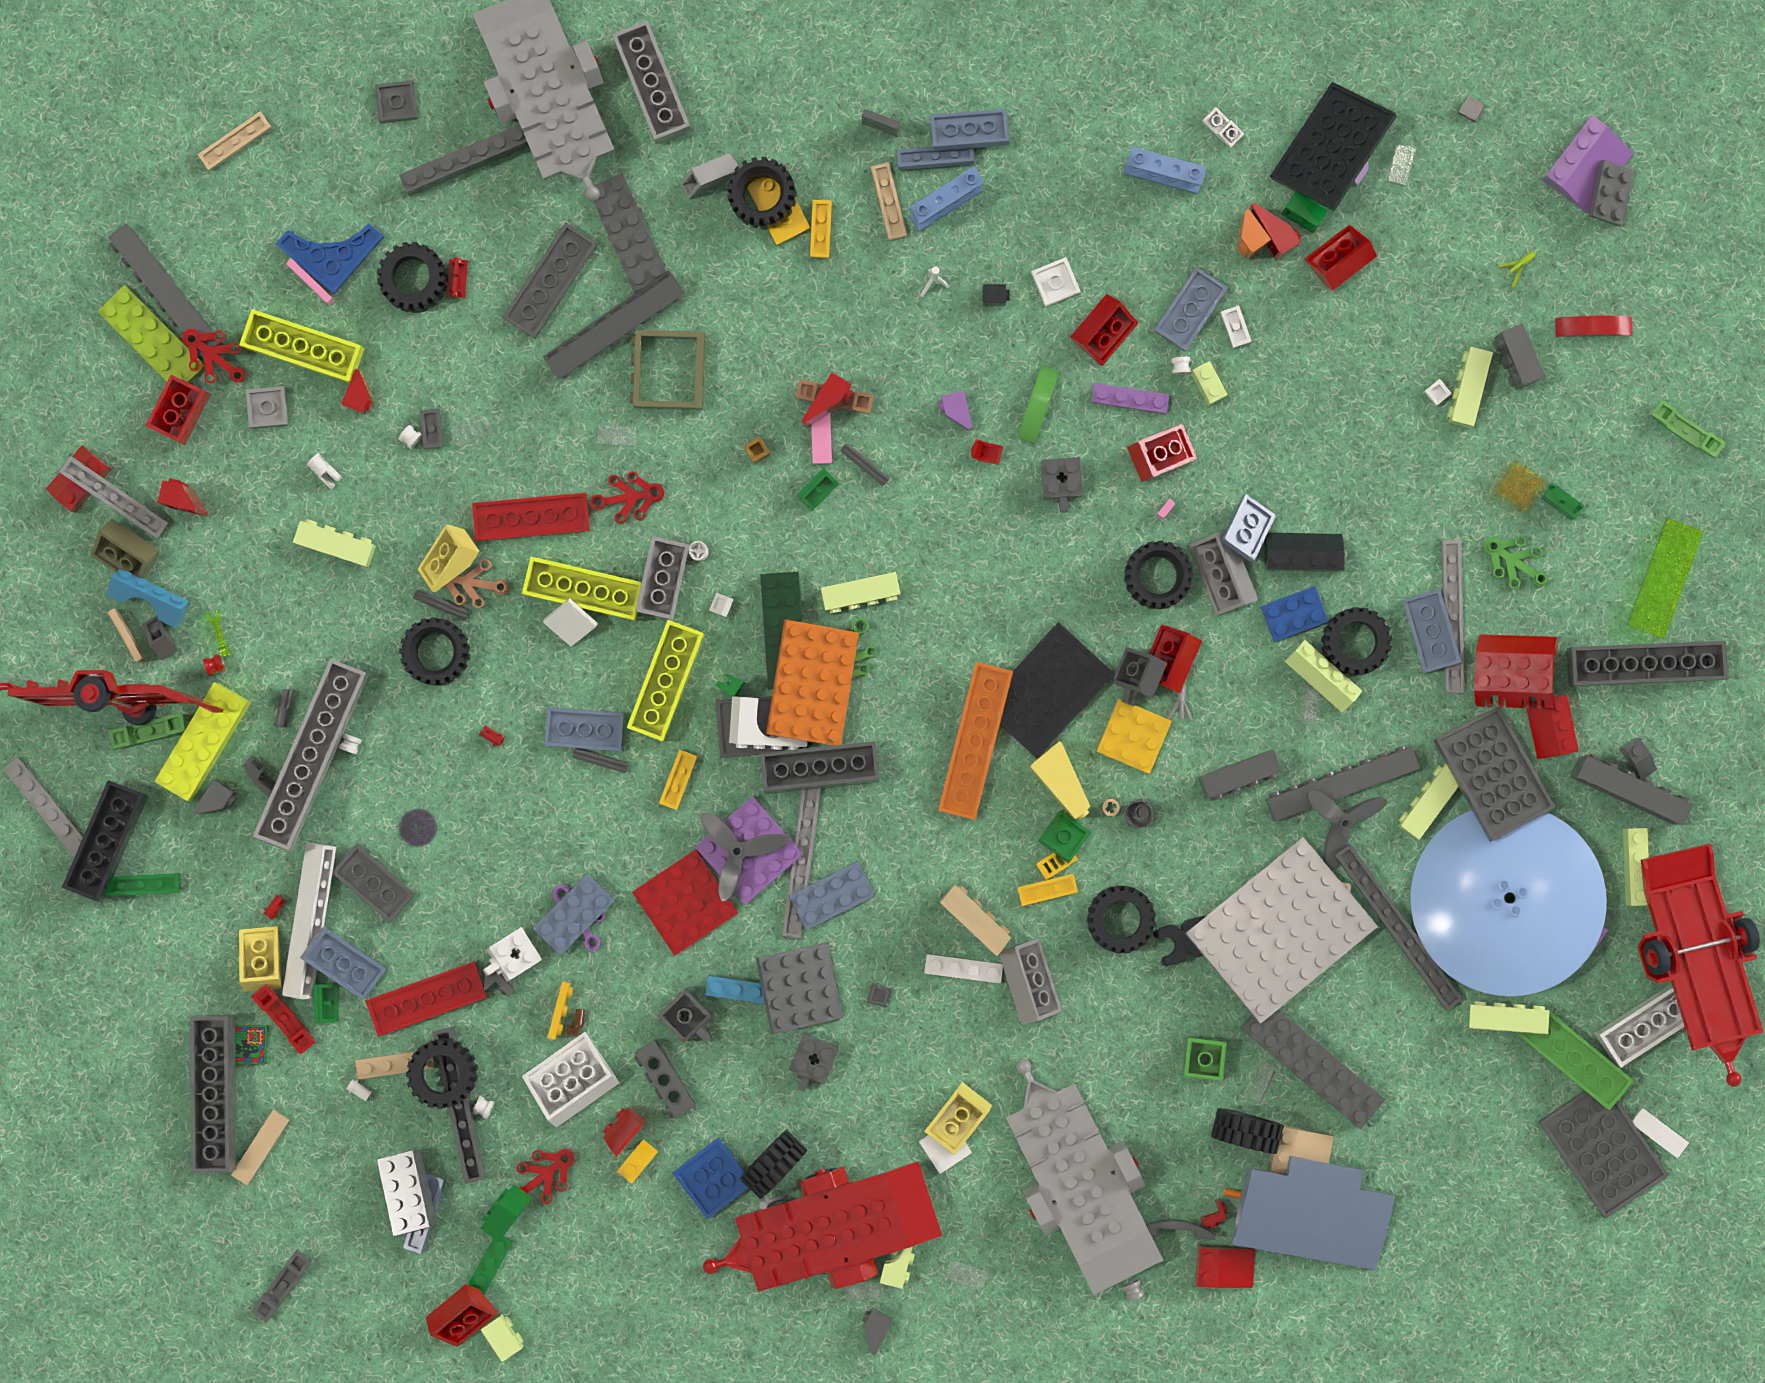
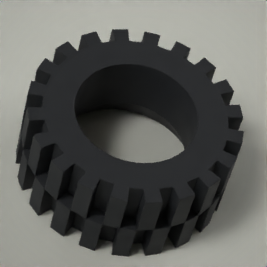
(755, 170)
(425, 297)
(1175, 557)
(1332, 647)
(410, 651)
(1096, 914)
(466, 1067)
(1247, 1131)
(773, 1164)

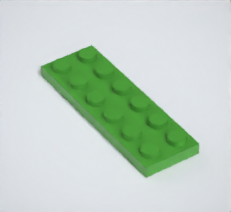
(1580, 1062)

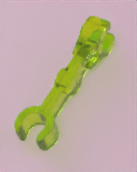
(223, 648)

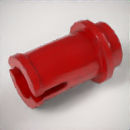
(492, 736)
(274, 907)

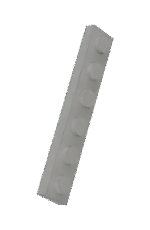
(113, 496)
(44, 804)

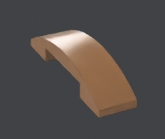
(859, 401)

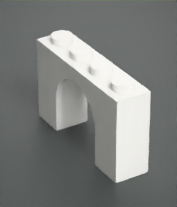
(745, 730)

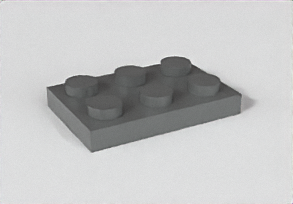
(1611, 193)

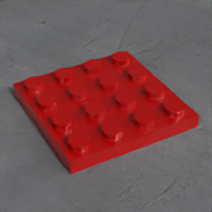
(684, 902)

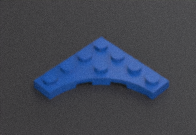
(333, 261)

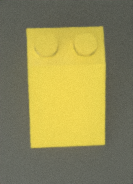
(447, 557)
(259, 958)
(958, 1118)

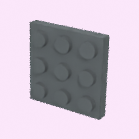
(724, 718)

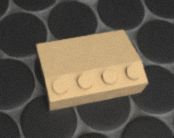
(975, 919)
(1300, 1144)

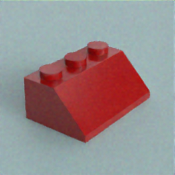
(1341, 257)
(1104, 329)
(177, 409)
(70, 493)
(180, 497)
(1178, 651)
(1552, 729)
(460, 1316)

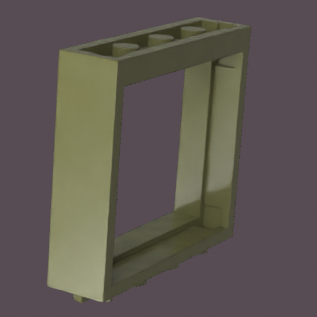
(699, 372)

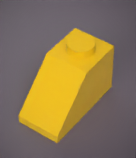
(637, 1161)

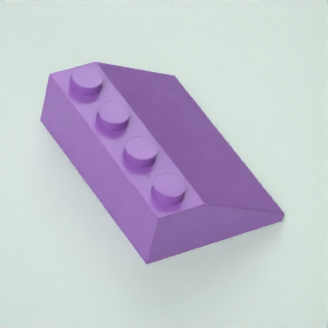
(1578, 164)

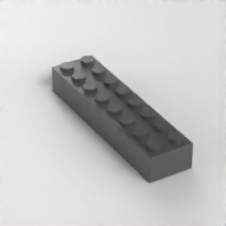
(1647, 663)
(1315, 1067)
(213, 1093)

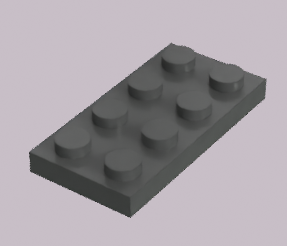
(373, 883)

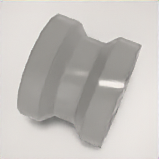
(1133, 1290)

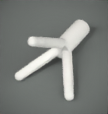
(934, 276)

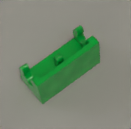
(1304, 212)
(817, 489)
(1562, 501)
(733, 688)
(326, 1003)

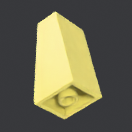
(1061, 780)

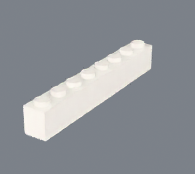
(308, 918)

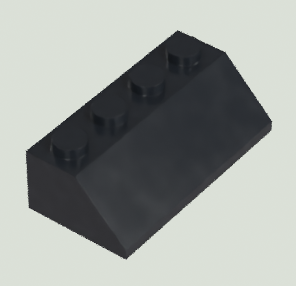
(1304, 552)

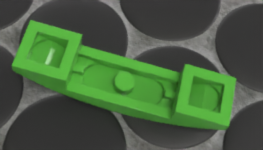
(1038, 404)
(1687, 430)
(154, 730)

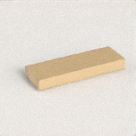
(126, 635)

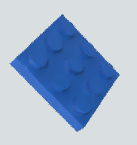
(711, 1178)

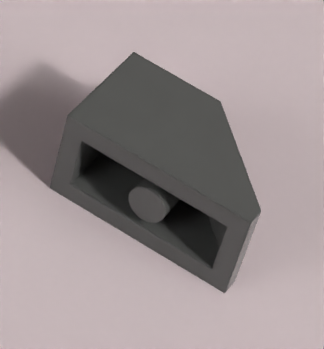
(159, 638)
(1639, 757)
(215, 798)
(875, 1327)

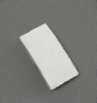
(1222, 127)

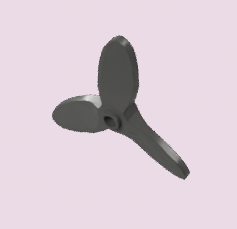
(1340, 820)
(726, 839)

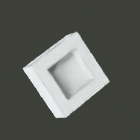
(1437, 392)
(721, 604)

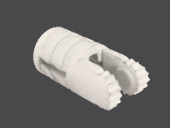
(321, 469)

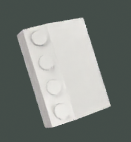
(570, 1080)

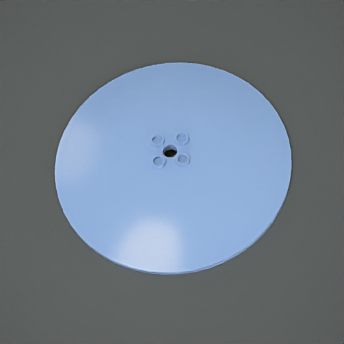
(1504, 945)

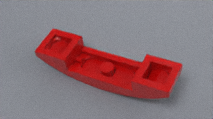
(1593, 326)
(283, 1018)

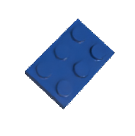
(1294, 614)

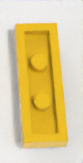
(820, 229)
(678, 779)
(1047, 889)
(560, 1010)

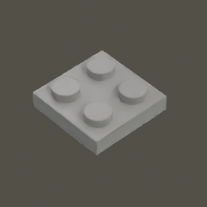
(267, 407)

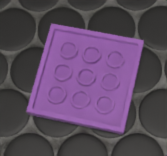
(757, 871)

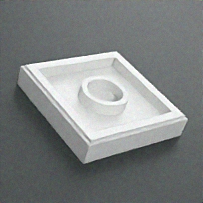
(1055, 282)
(570, 622)
(940, 1155)

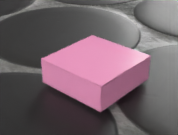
(1165, 509)

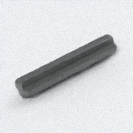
(864, 464)
(440, 604)
(600, 760)

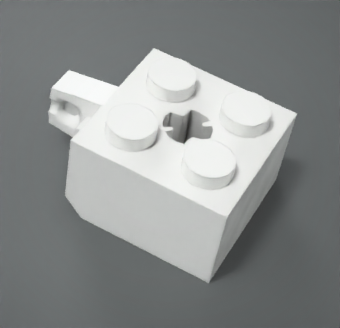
(504, 963)

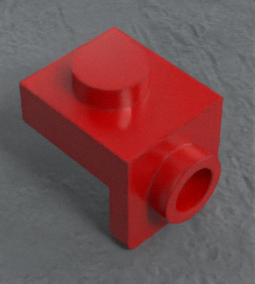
(986, 452)
(1213, 1219)

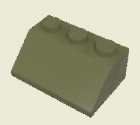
(123, 550)

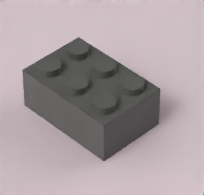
(1518, 357)

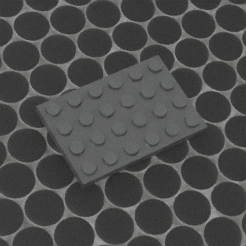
(1494, 774)
(1603, 1151)

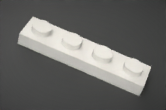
(963, 968)

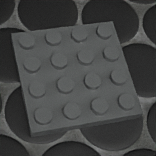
(799, 988)

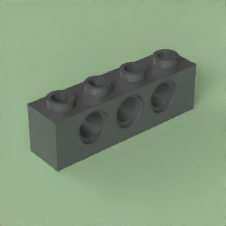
(685, 1101)

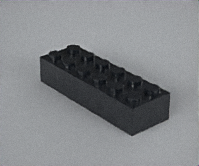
(104, 841)

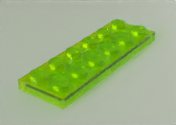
(1665, 578)

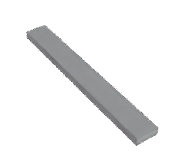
(1453, 600)
(801, 868)

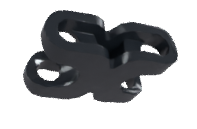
(1182, 943)

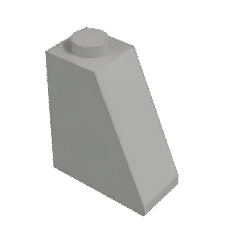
(708, 175)

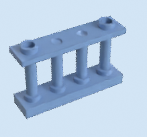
(1165, 170)
(946, 199)

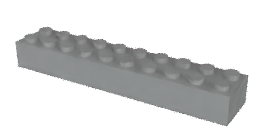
(310, 755)

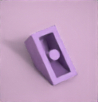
(956, 409)

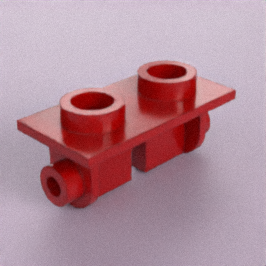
(457, 278)

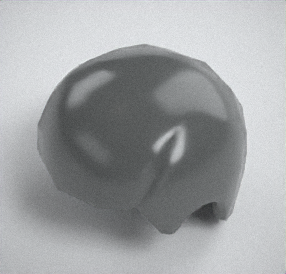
(1139, 813)

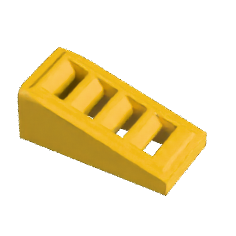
(1041, 867)

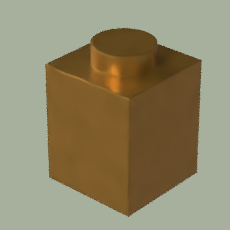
(757, 450)

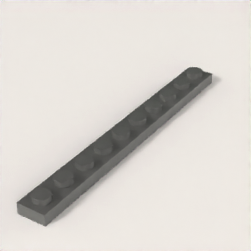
(1397, 927)

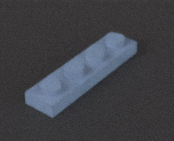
(927, 158)
(417, 1240)

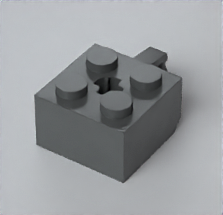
(1053, 488)
(1138, 675)
(685, 1028)
(817, 1071)

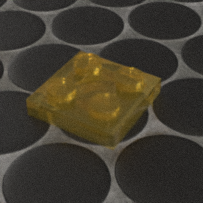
(1519, 486)

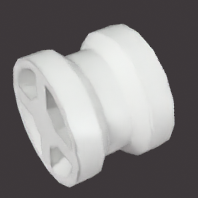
(1181, 365)
(410, 436)
(350, 743)
(483, 1107)

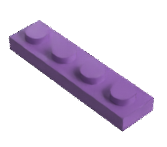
(1130, 398)

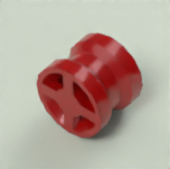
(213, 665)

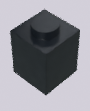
(995, 294)

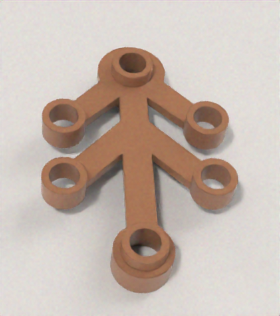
(468, 581)

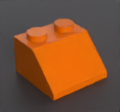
(1251, 236)

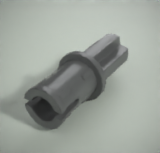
(283, 708)

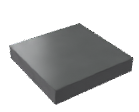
(396, 101)
(880, 122)

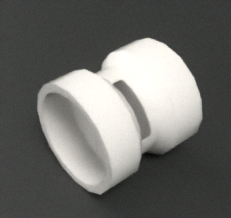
(696, 549)

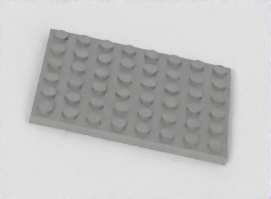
(1281, 930)

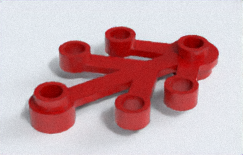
(210, 353)
(630, 497)
(547, 1172)

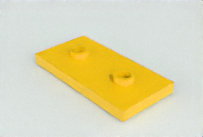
(765, 195)

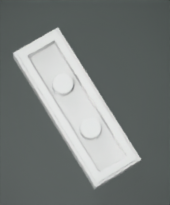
(1659, 1132)

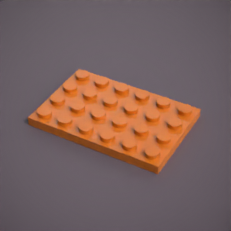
(812, 683)

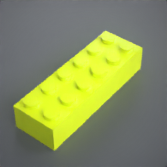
(301, 346)
(584, 587)
(665, 680)
(202, 743)

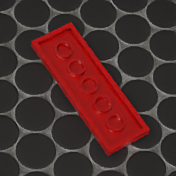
(531, 517)
(426, 998)

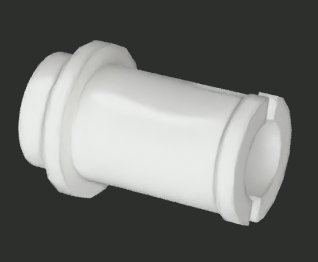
(358, 1090)

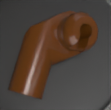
(578, 1023)

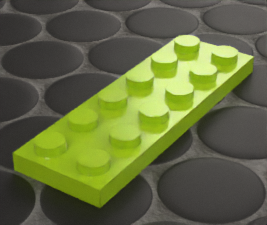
(149, 335)

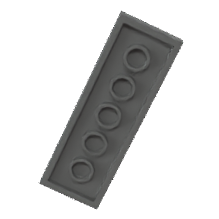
(628, 232)
(550, 280)

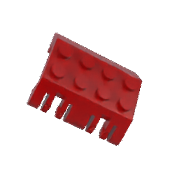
(1515, 670)

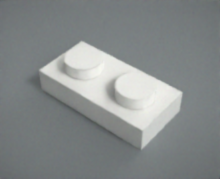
(1235, 327)

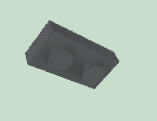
(431, 428)

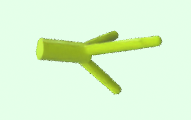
(1518, 265)

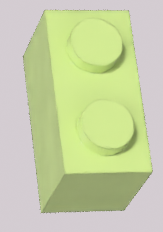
(1209, 383)
(502, 1337)

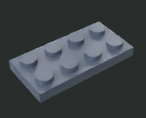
(969, 129)
(1191, 309)
(1432, 631)
(584, 729)
(831, 895)
(573, 914)
(343, 962)

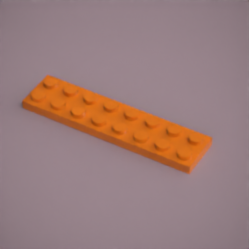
(975, 740)

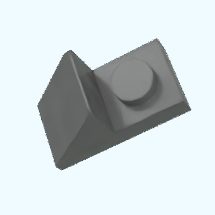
(503, 986)

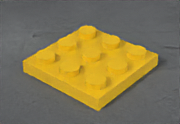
(1134, 736)

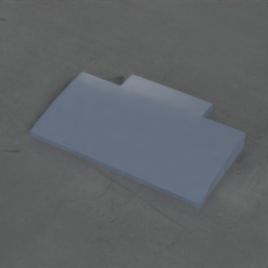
(1313, 1213)

